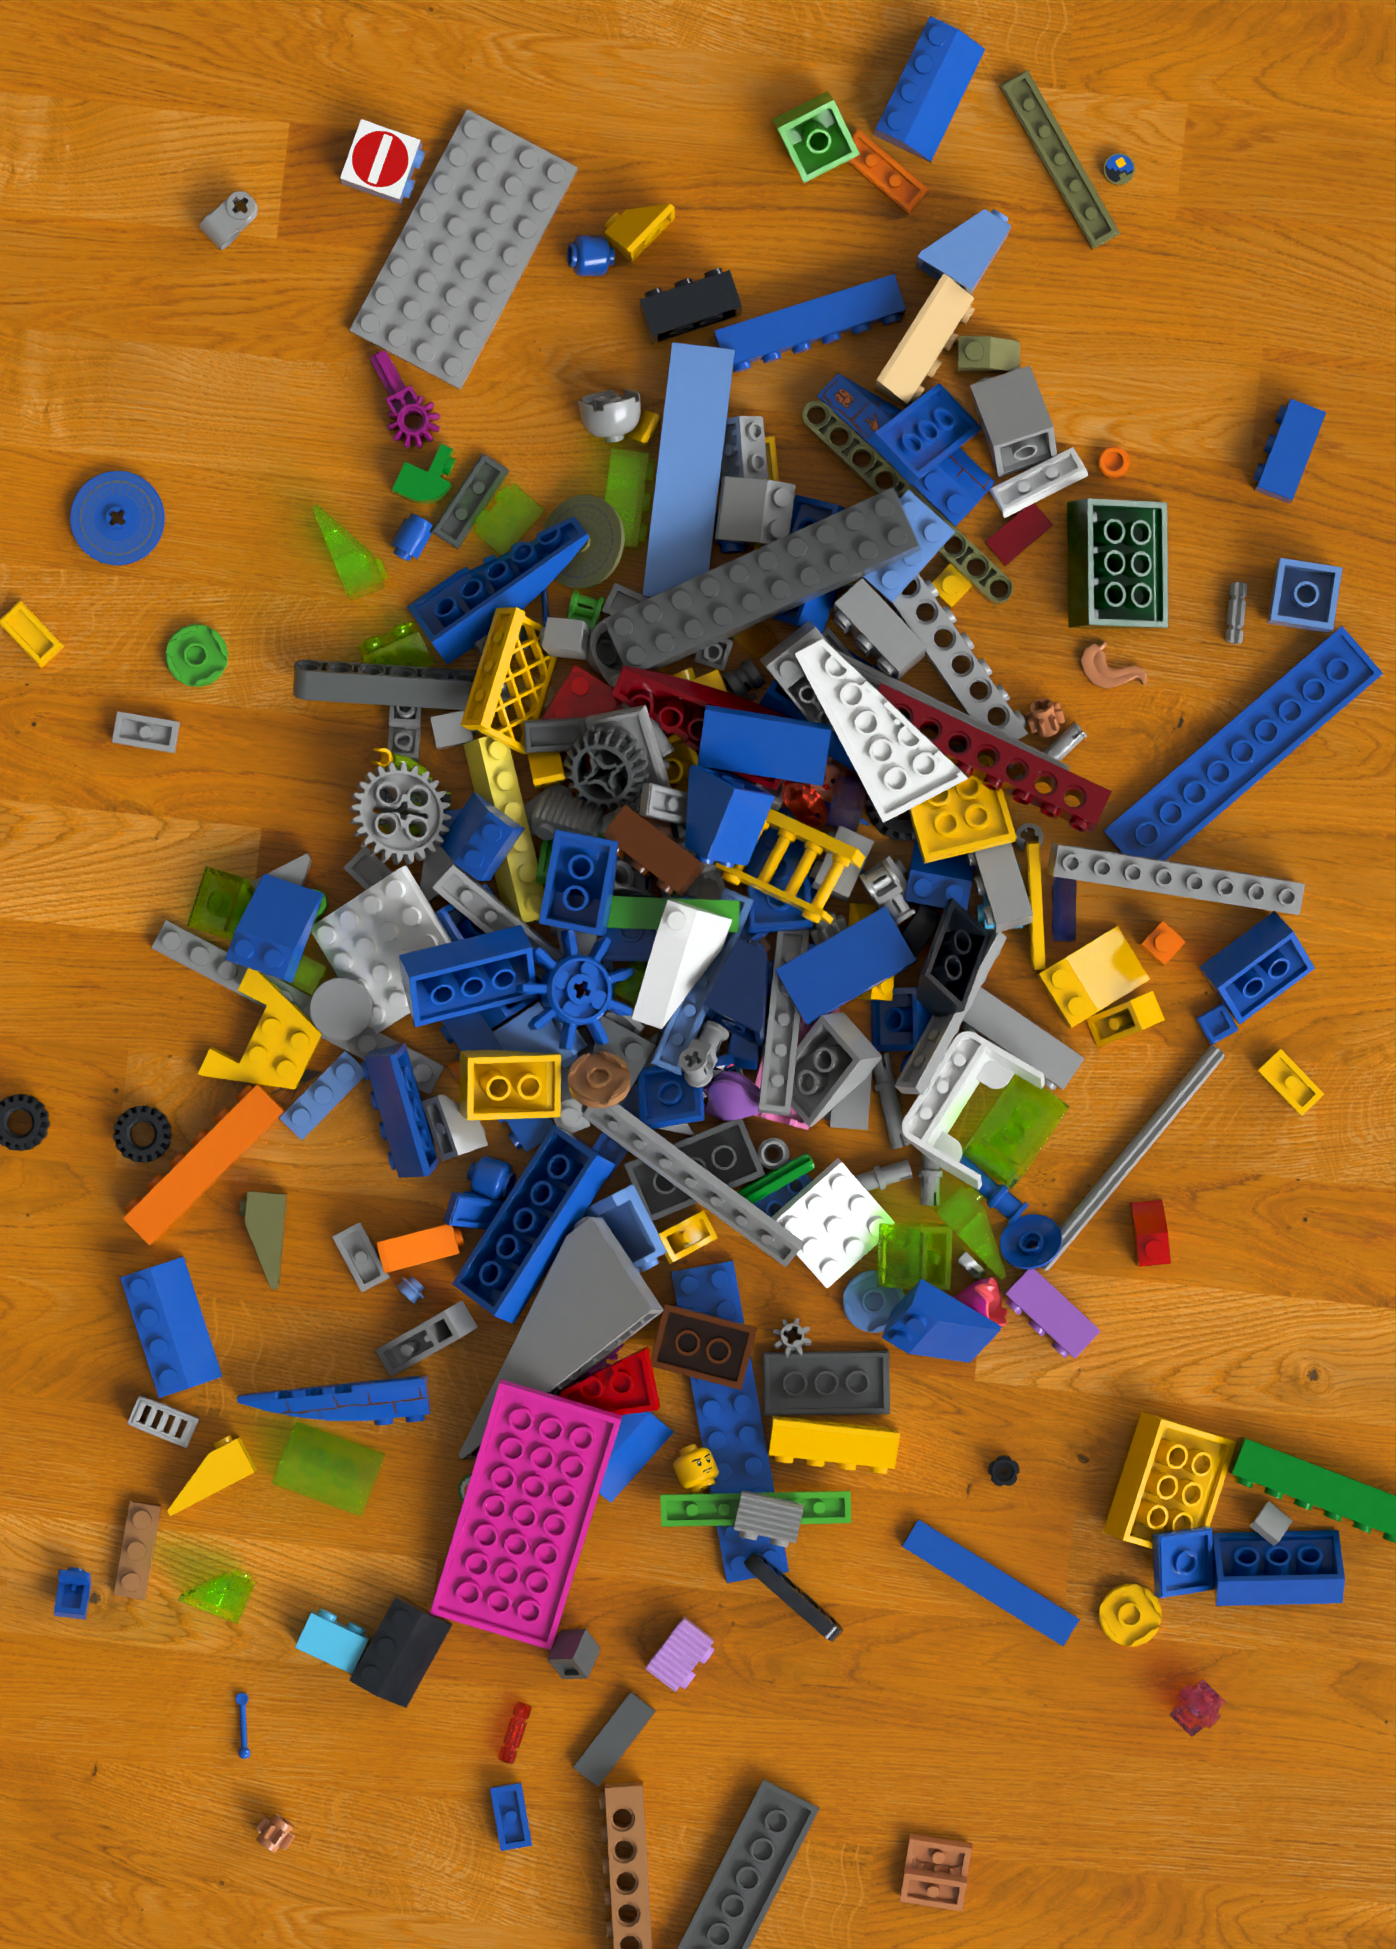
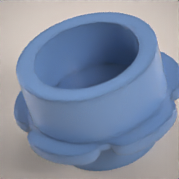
(411, 1289)

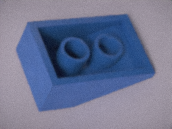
(579, 883)
(275, 928)
(938, 1325)

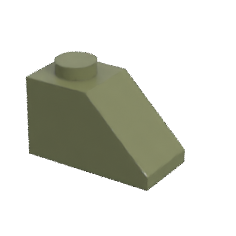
(987, 354)

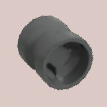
(744, 678)

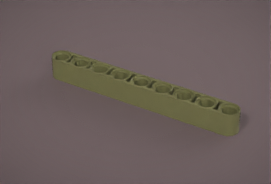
(879, 466)

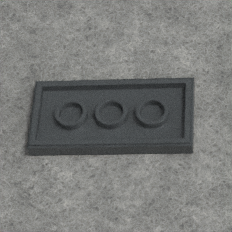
(826, 1383)

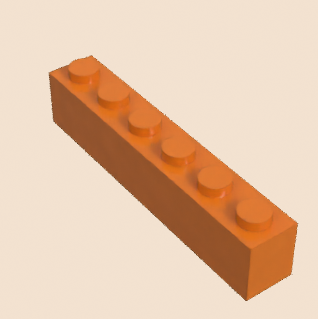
(204, 1164)

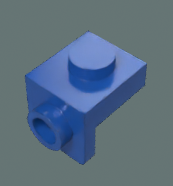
(73, 1593)

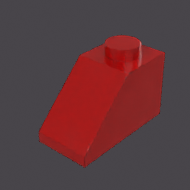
(1150, 1233)

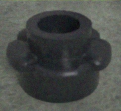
(1003, 1479)

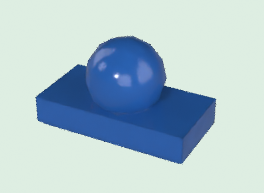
(471, 1210)

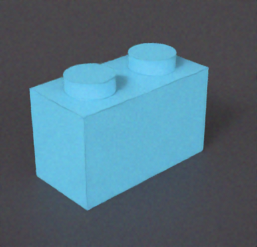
(333, 1641)

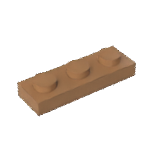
(137, 1550)

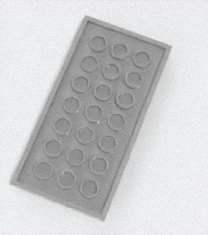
(463, 249)

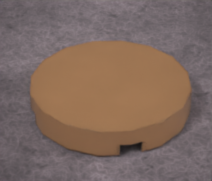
(599, 1079)

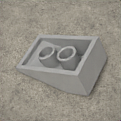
(830, 1066)

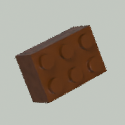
(653, 852)
(703, 1346)

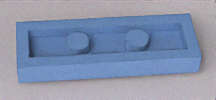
(323, 1095)

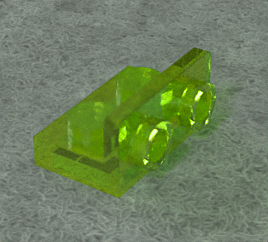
(507, 519)
(399, 647)

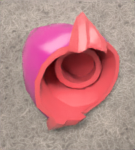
(984, 1298)

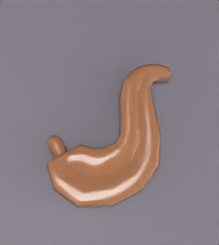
(1099, 673)

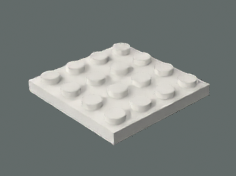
(371, 933)

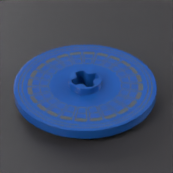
(117, 493)

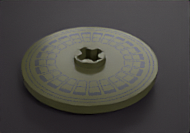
(605, 544)

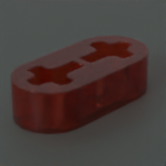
(800, 805)

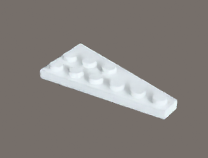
(885, 748)

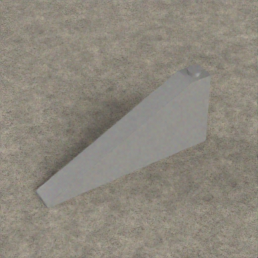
(578, 1318)

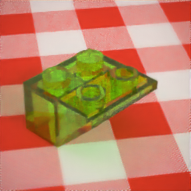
(914, 1253)

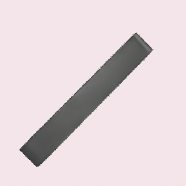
(385, 684)

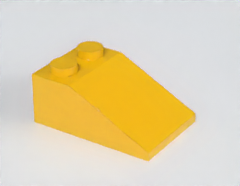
(1093, 977)
(509, 1084)

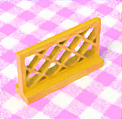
(495, 671)

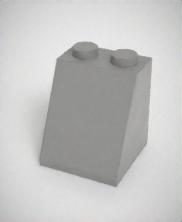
(1014, 420)

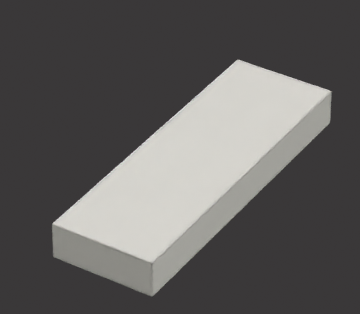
(1038, 482)

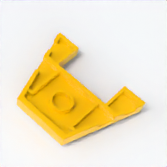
(279, 1043)

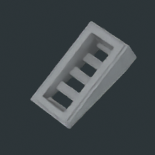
(137, 1412)

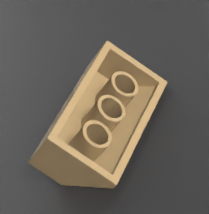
(925, 341)

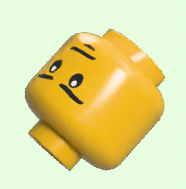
(695, 1468)

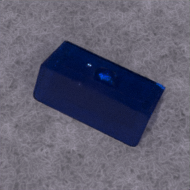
(1063, 909)

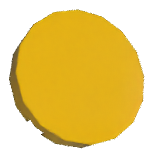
(1130, 1614)

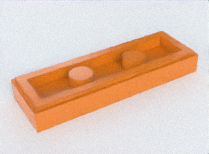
(886, 174)

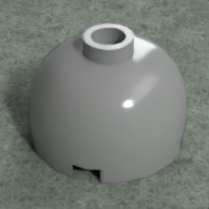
(610, 413)

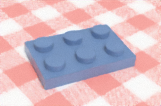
(931, 535)

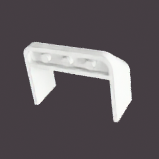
(932, 1115)

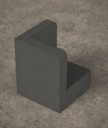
(574, 1654)

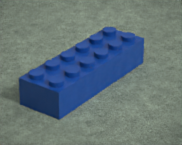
(533, 1224)

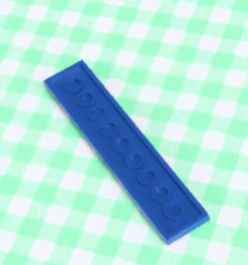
(1245, 749)
(729, 1418)

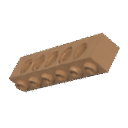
(628, 1797)

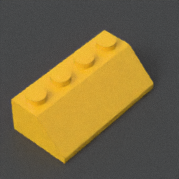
(833, 1442)

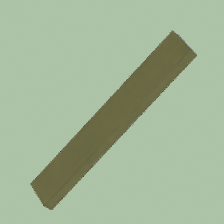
(1059, 160)

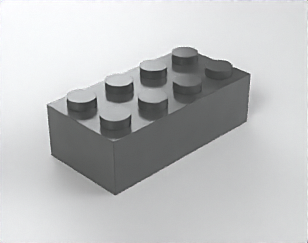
(721, 1150)

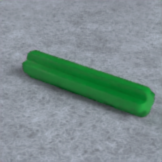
(777, 1178)

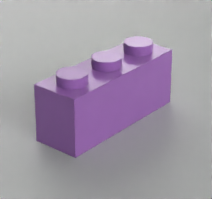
(1051, 1313)

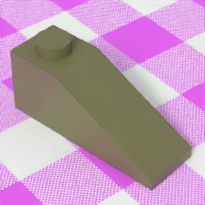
(266, 1224)

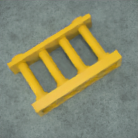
(815, 844)

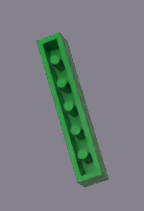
(1315, 1486)

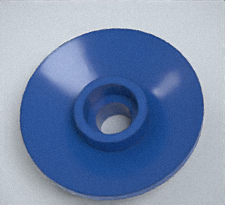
(1029, 1232)

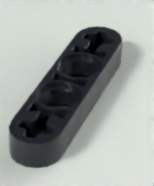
(793, 1596)

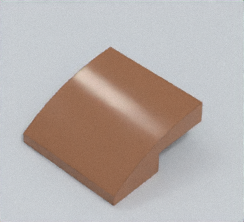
(935, 1872)

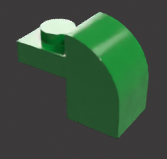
(424, 486)

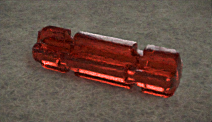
(514, 1732)

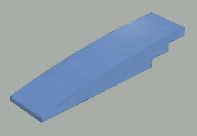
(688, 466)

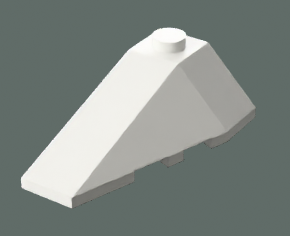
(680, 955)

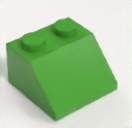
(816, 136)

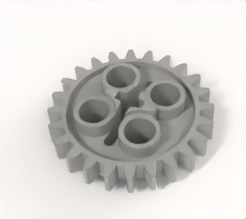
(399, 841)

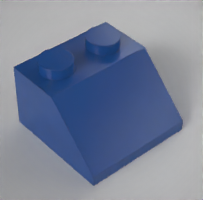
(480, 838)
(938, 880)
(899, 1022)

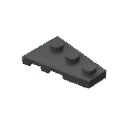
(627, 1045)

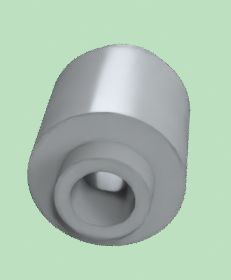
(783, 1153)

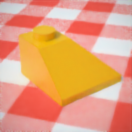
(638, 228)

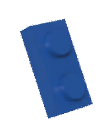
(511, 1816)

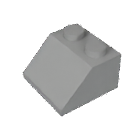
(754, 510)

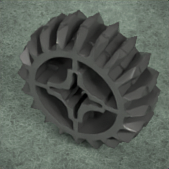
(611, 788)

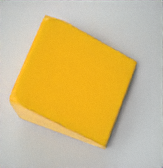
(645, 428)

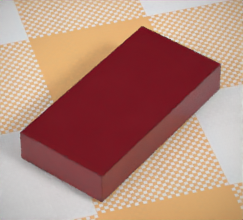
(1018, 534)

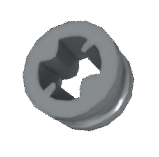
(1037, 833)

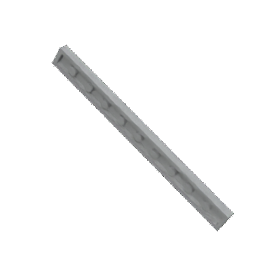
(211, 963)

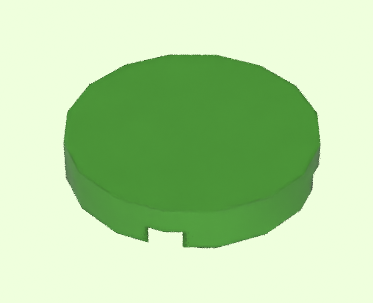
(196, 655)

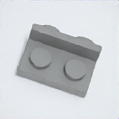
(744, 448)

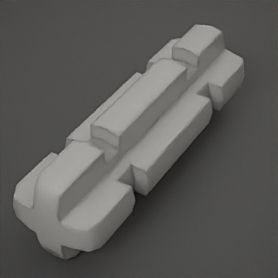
(1236, 613)

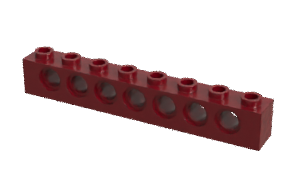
(1005, 757)

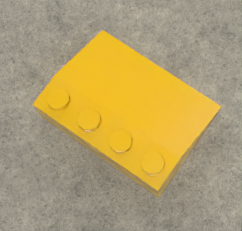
(1168, 1480)

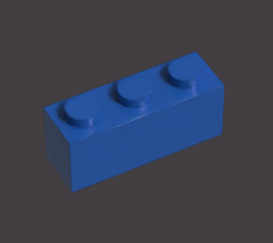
(1288, 450)

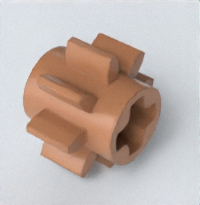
(1044, 717)
(275, 1832)

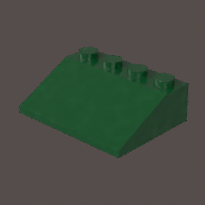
(1117, 564)

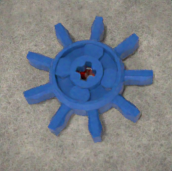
(590, 980)

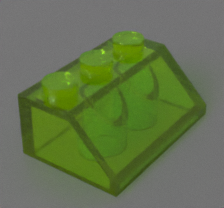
(328, 1469)

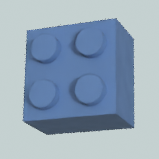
(1304, 595)

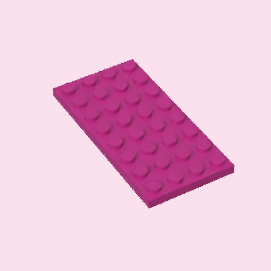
(526, 1514)

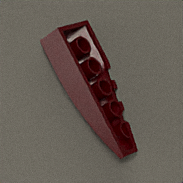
(681, 706)

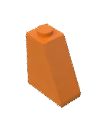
(420, 1247)

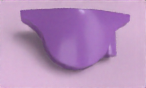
(731, 1096)

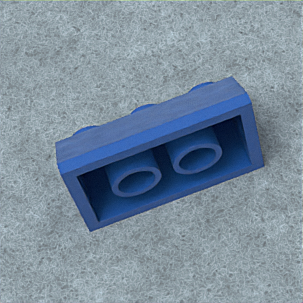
(1257, 967)
(636, 1442)

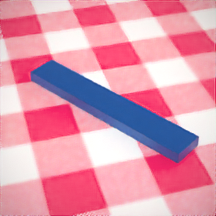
(990, 1582)

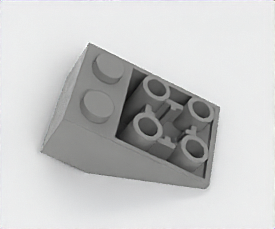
(790, 676)

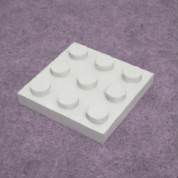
(834, 1221)

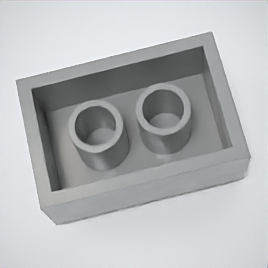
(878, 630)

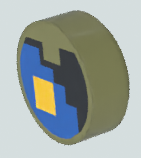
(1118, 169)

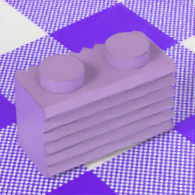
(680, 1655)

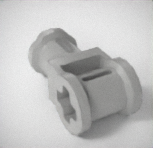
(887, 890)
(701, 1056)

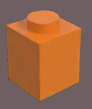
(1162, 943)

